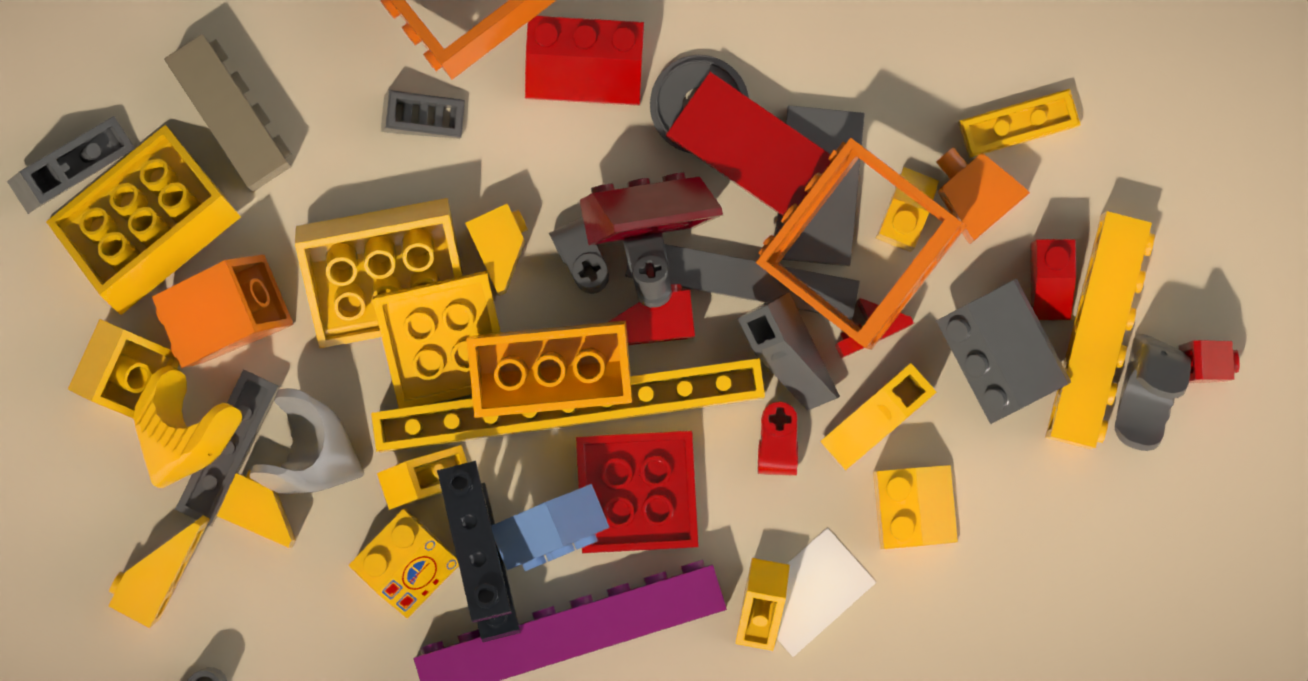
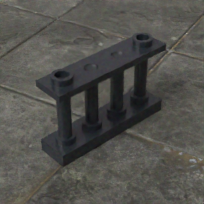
(477, 553)

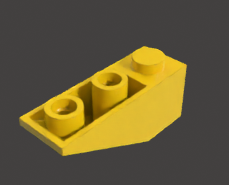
(878, 416)

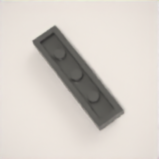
(210, 485)

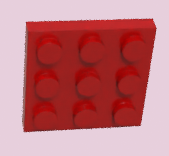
(643, 489)

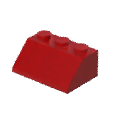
(584, 60)

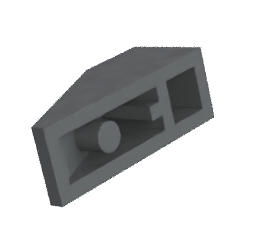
(70, 164)

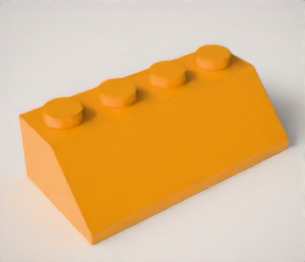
(549, 369)

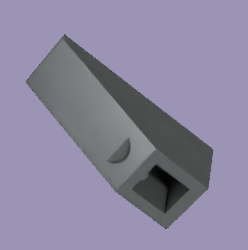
(788, 350)

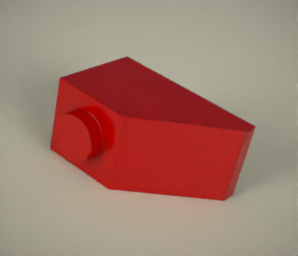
(1053, 278)
(1211, 360)

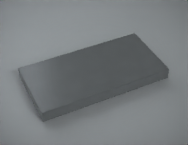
(830, 232)

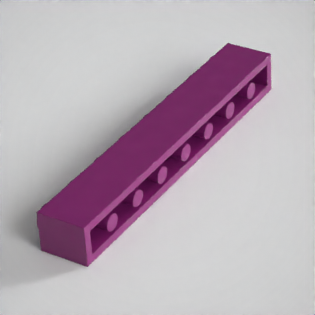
(578, 630)

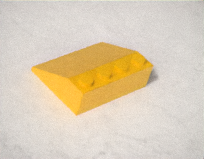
(142, 220)
(368, 256)

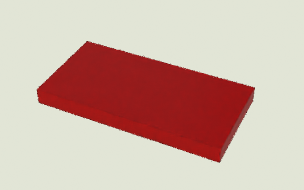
(748, 145)

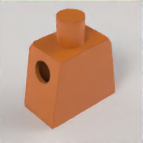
(978, 192)

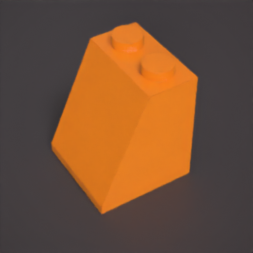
(222, 309)

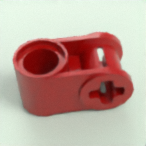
(778, 447)

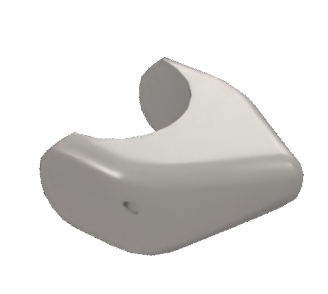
(320, 449)

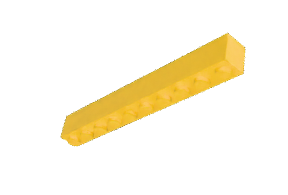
(650, 395)

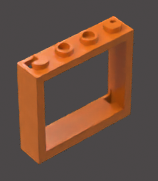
(473, 43)
(799, 217)

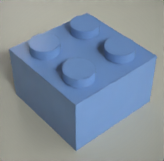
(550, 529)

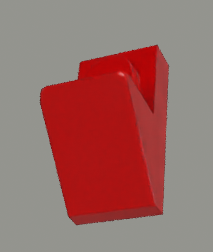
(849, 345)

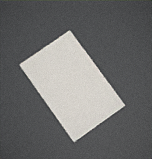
(819, 589)

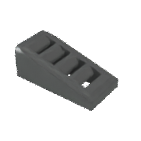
(393, 98)

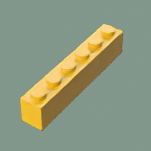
(1099, 330)

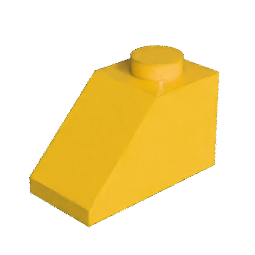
(904, 216)
(499, 243)
(417, 477)
(256, 510)
(762, 604)

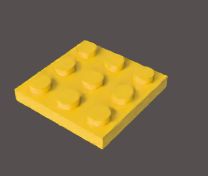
(427, 336)

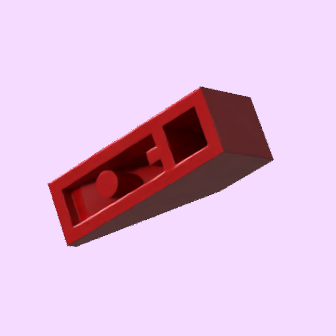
(662, 323)

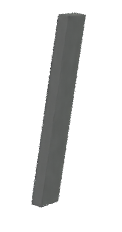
(751, 282)

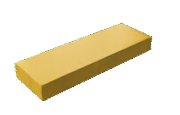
(1019, 123)

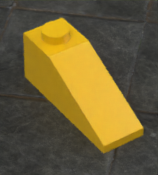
(149, 584)

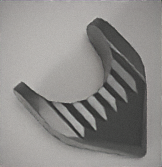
(1150, 385)

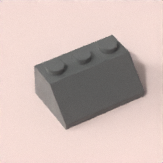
(1003, 351)

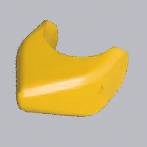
(166, 442)

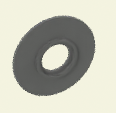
(678, 80)

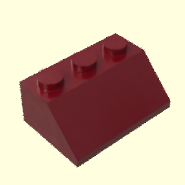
(647, 208)

